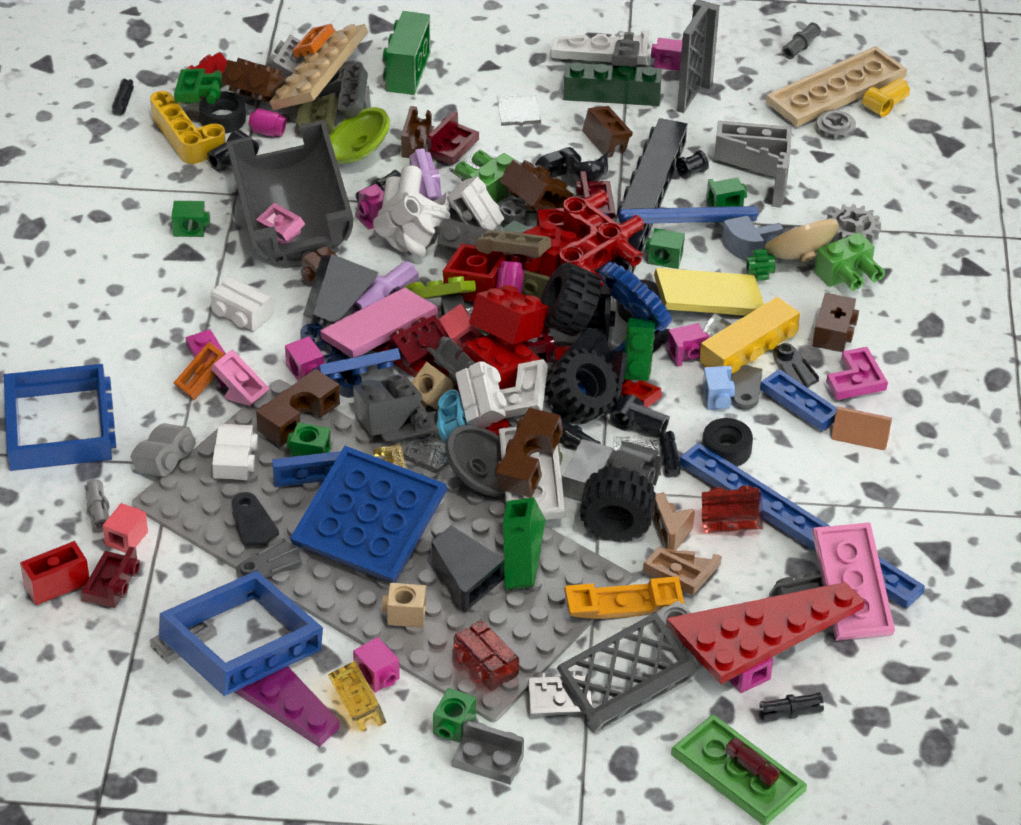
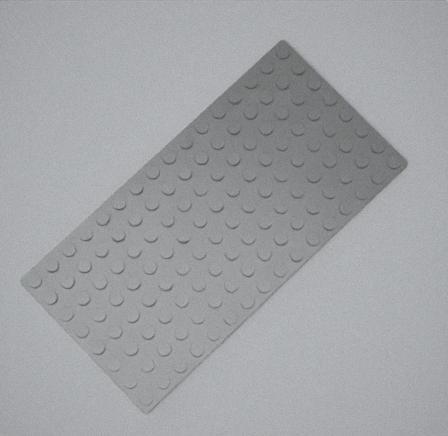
(528, 620)

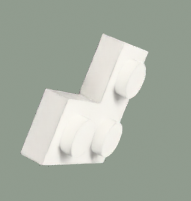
(528, 390)

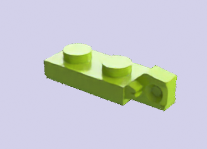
(437, 289)

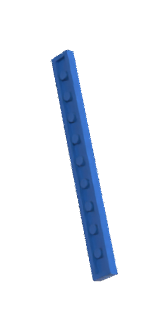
(788, 515)

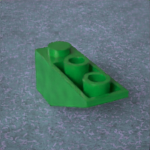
(522, 542)

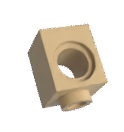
(431, 376)
(405, 605)

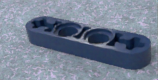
(313, 331)

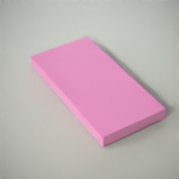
(377, 322)
(851, 556)

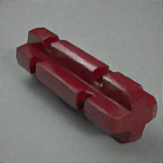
(752, 761)

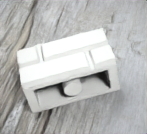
(475, 204)
(241, 304)
(481, 394)

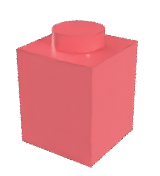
(458, 327)
(125, 528)

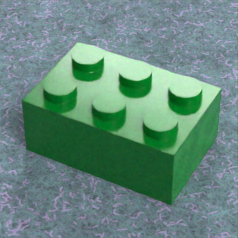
(407, 52)

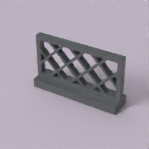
(698, 52)
(635, 696)

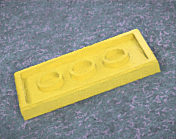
(708, 291)

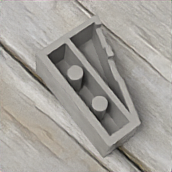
(752, 145)

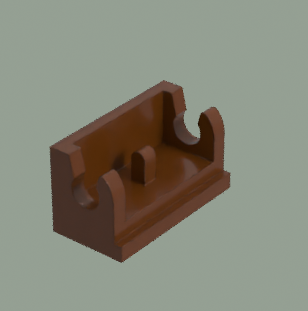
(606, 130)
(415, 132)

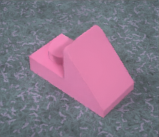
(286, 223)
(241, 380)

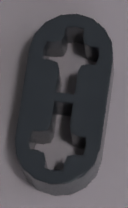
(555, 162)

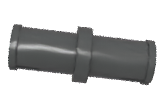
(801, 40)

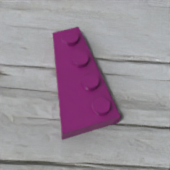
(292, 704)

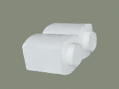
(234, 451)

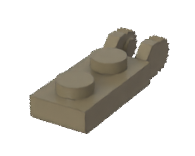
(513, 243)

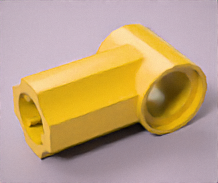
(883, 99)

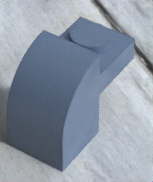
(742, 236)

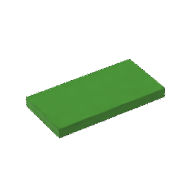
(706, 756)

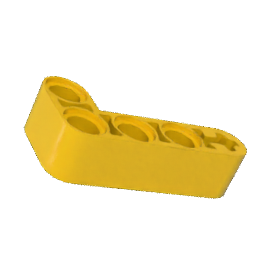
(184, 137)

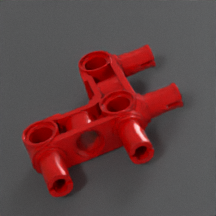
(601, 235)

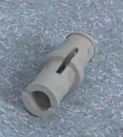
(97, 504)

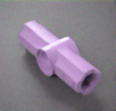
(430, 177)
(387, 285)

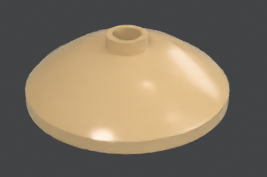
(803, 240)

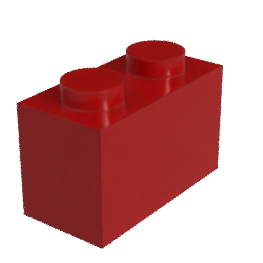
(55, 572)

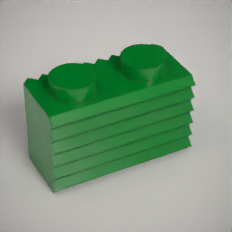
(639, 348)

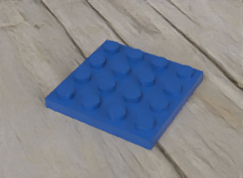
(369, 514)

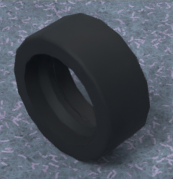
(226, 101)

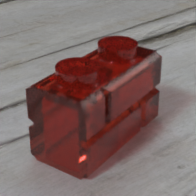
(732, 509)
(485, 655)

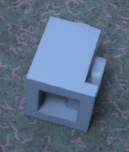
(718, 387)

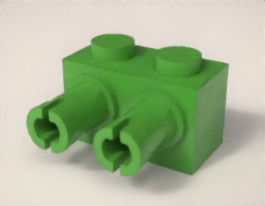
(490, 172)
(846, 261)

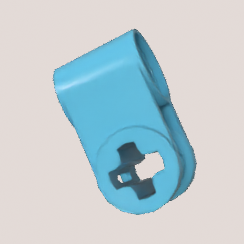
(450, 413)

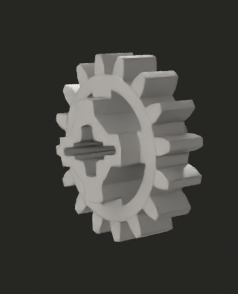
(855, 220)

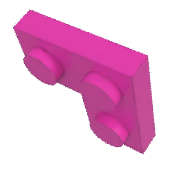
(860, 378)

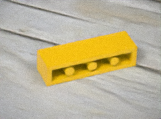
(751, 336)

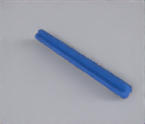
(689, 214)

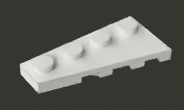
(596, 48)

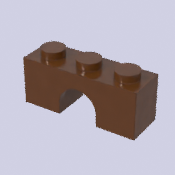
(311, 394)
(535, 433)

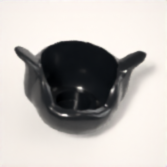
(594, 170)

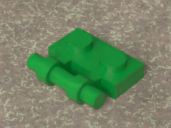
(195, 83)

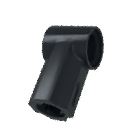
(220, 155)
(632, 413)

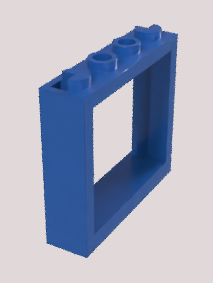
(50, 383)
(253, 665)

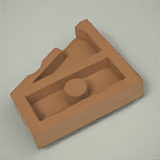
(691, 570)

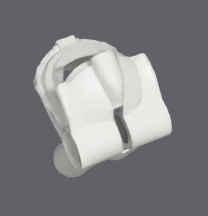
(408, 216)

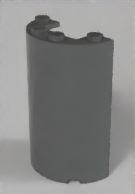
(300, 180)

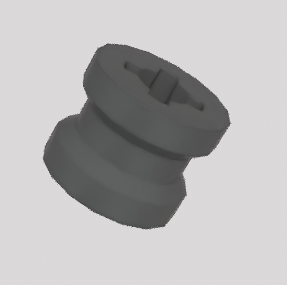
(513, 210)

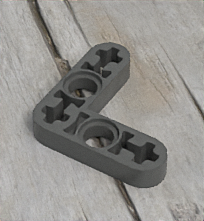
(345, 80)

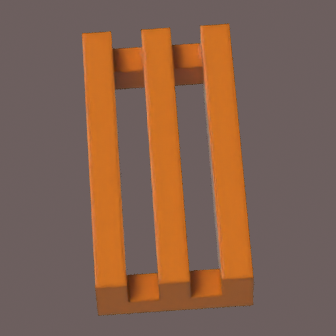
(313, 40)
(203, 375)

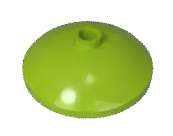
(360, 135)

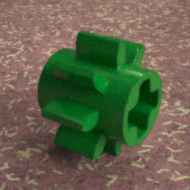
(760, 264)

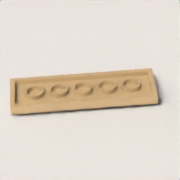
(319, 68)
(835, 86)

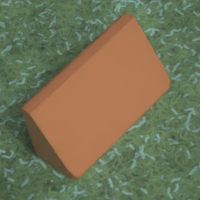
(861, 428)

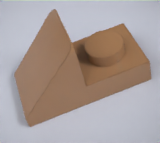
(672, 525)

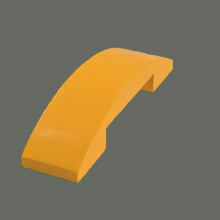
(622, 601)

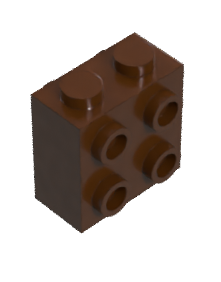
(252, 79)
(535, 186)

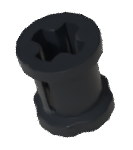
(692, 164)

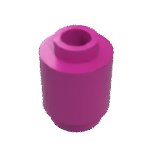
(267, 123)
(510, 274)

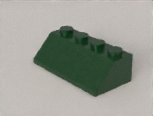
(612, 84)

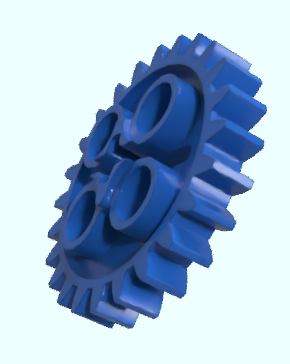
(634, 295)

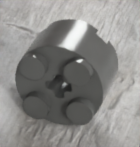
(639, 459)

